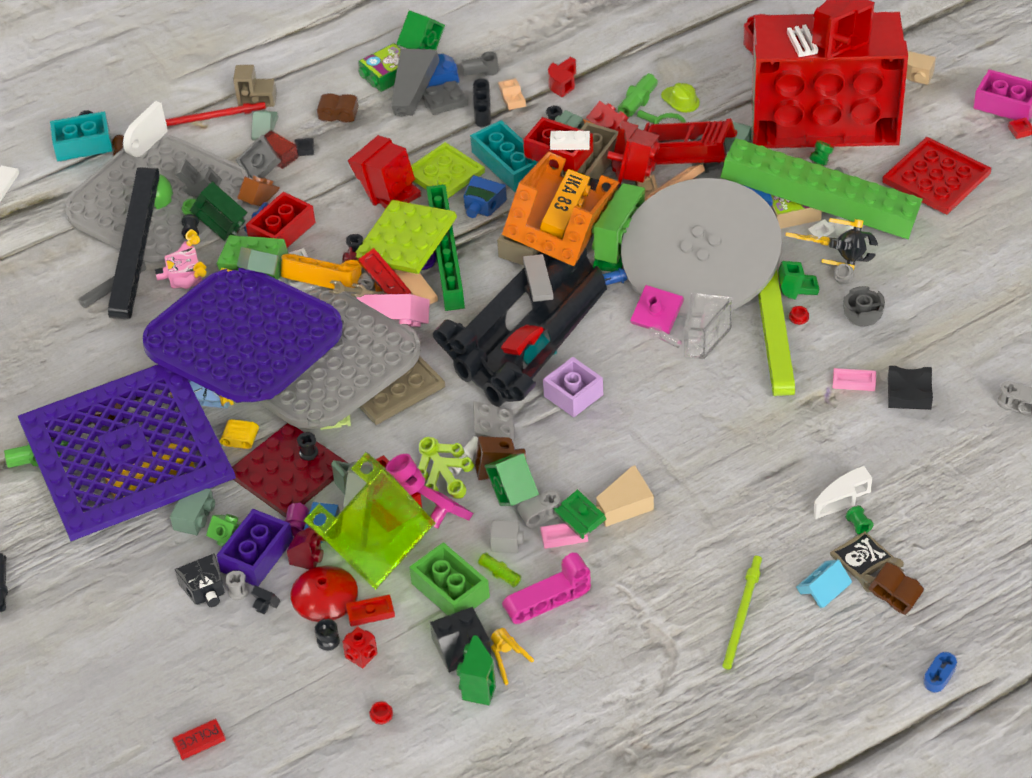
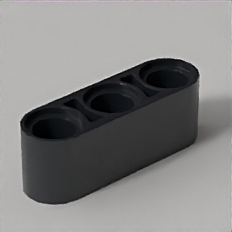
(481, 102)

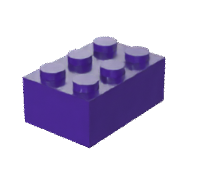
(255, 546)

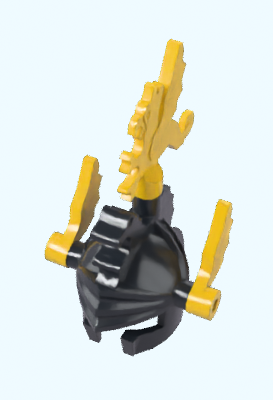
(850, 244)

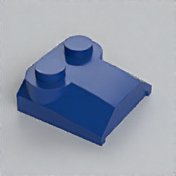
(445, 71)

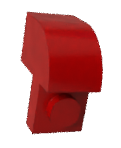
(562, 77)

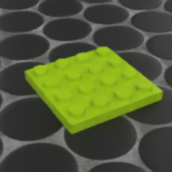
(407, 235)

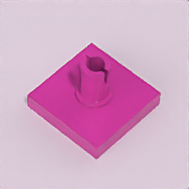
(657, 308)
(443, 505)

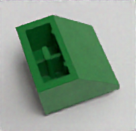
(476, 673)

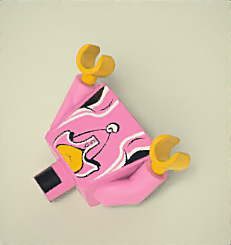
(182, 265)

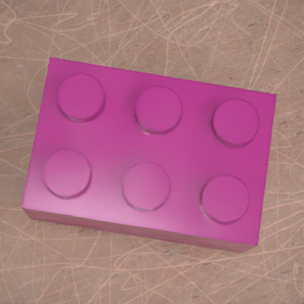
(1004, 95)

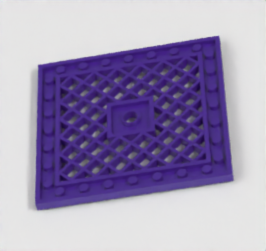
(40, 426)

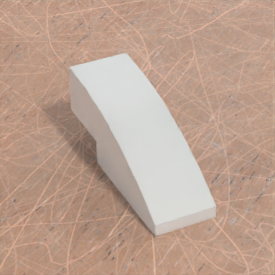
(843, 492)

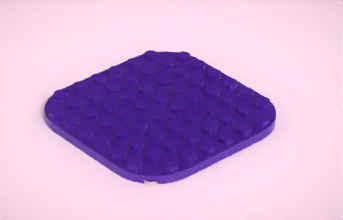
(242, 334)

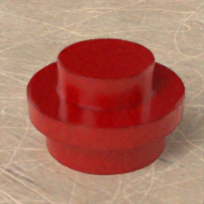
(799, 315)
(381, 712)

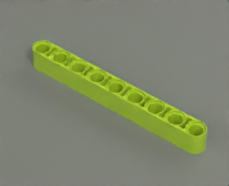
(776, 339)

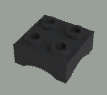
(910, 388)

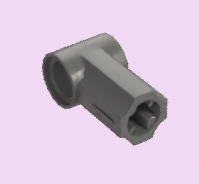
(485, 64)

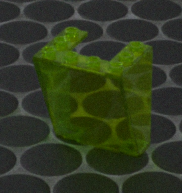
(375, 526)

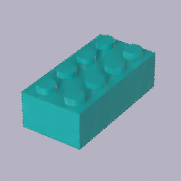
(502, 153)

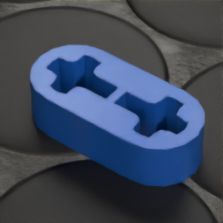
(936, 670)

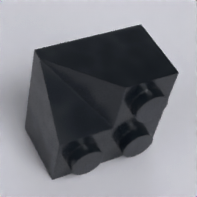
(454, 632)

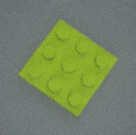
(446, 167)

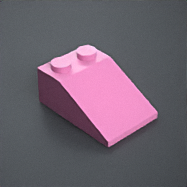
(403, 307)

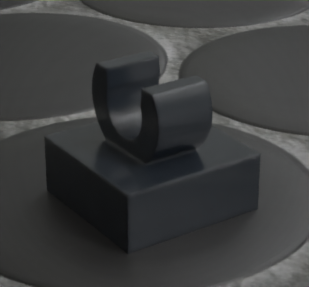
(264, 599)

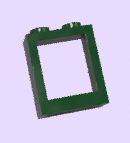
(212, 217)

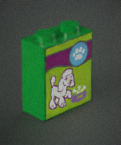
(381, 67)

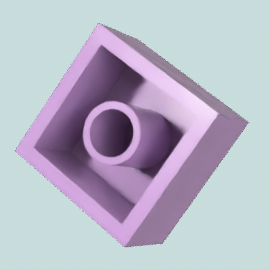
(573, 387)

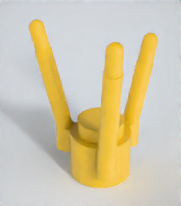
(504, 643)

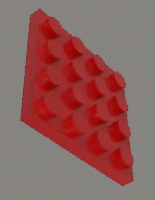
(937, 175)

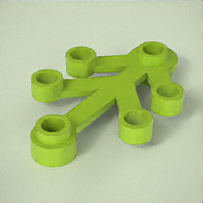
(430, 448)

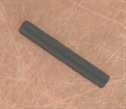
(100, 291)

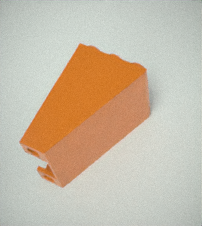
(532, 202)

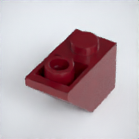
(305, 550)

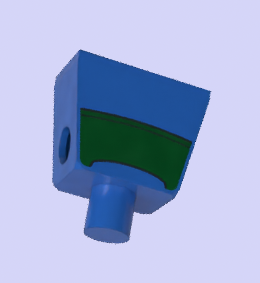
(483, 196)

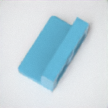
(825, 582)

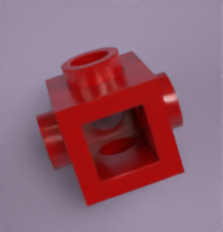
(360, 647)

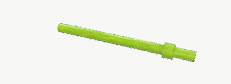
(752, 577)

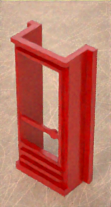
(704, 151)

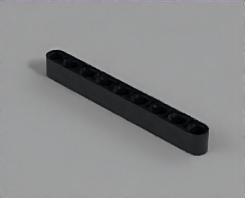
(133, 243)

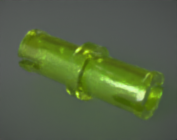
(499, 569)

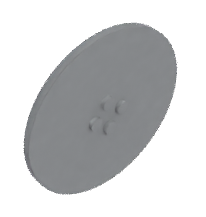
(703, 240)

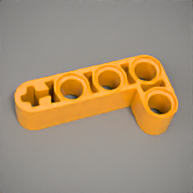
(320, 272)

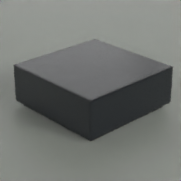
(305, 146)

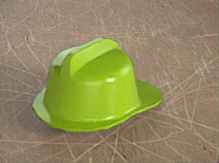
(681, 97)

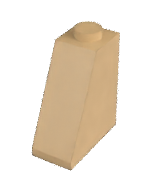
(625, 498)

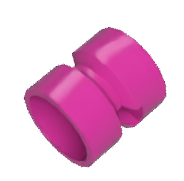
(406, 473)

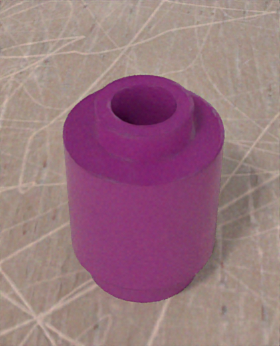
(295, 515)

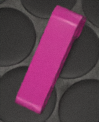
(550, 592)

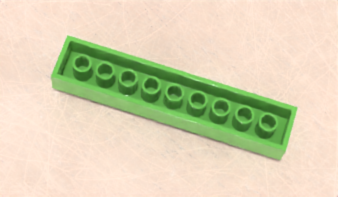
(821, 188)

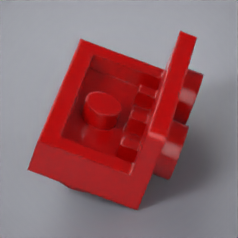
(606, 116)

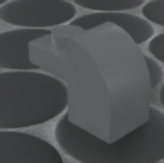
(196, 181)

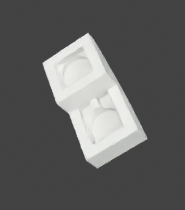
(829, 229)

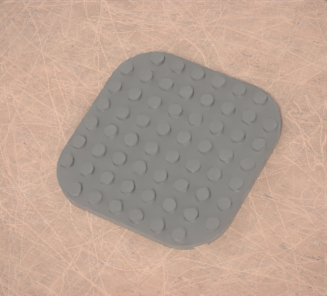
(103, 199)
(357, 368)

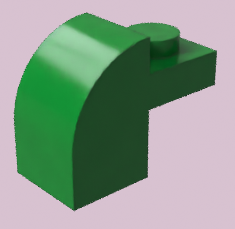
(795, 282)

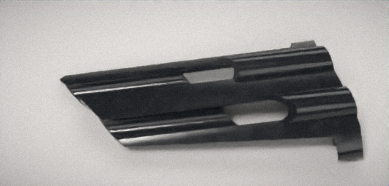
(477, 346)

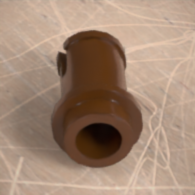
(118, 143)

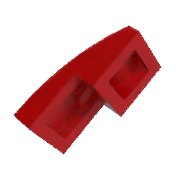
(520, 338)

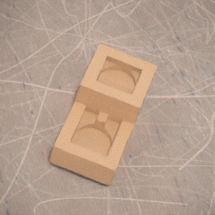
(512, 94)

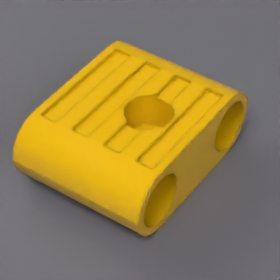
(239, 434)

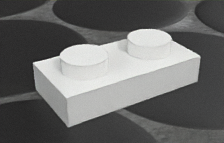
(570, 140)

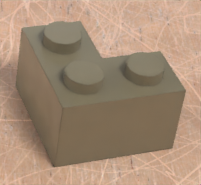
(251, 89)

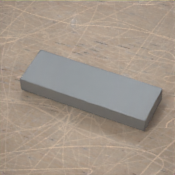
(538, 277)

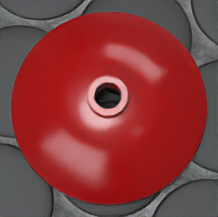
(323, 601)

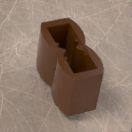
(336, 107)
(896, 588)

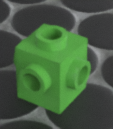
(222, 528)

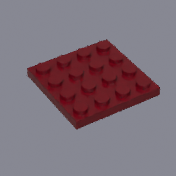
(280, 475)

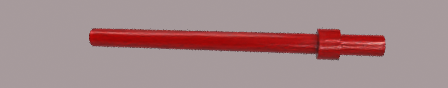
(247, 108)

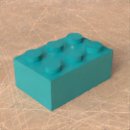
(81, 136)

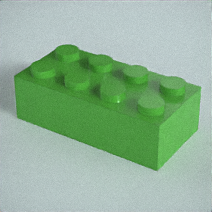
(613, 222)

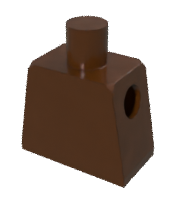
(492, 449)

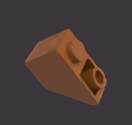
(257, 190)

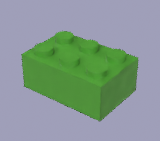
(230, 253)
(449, 580)

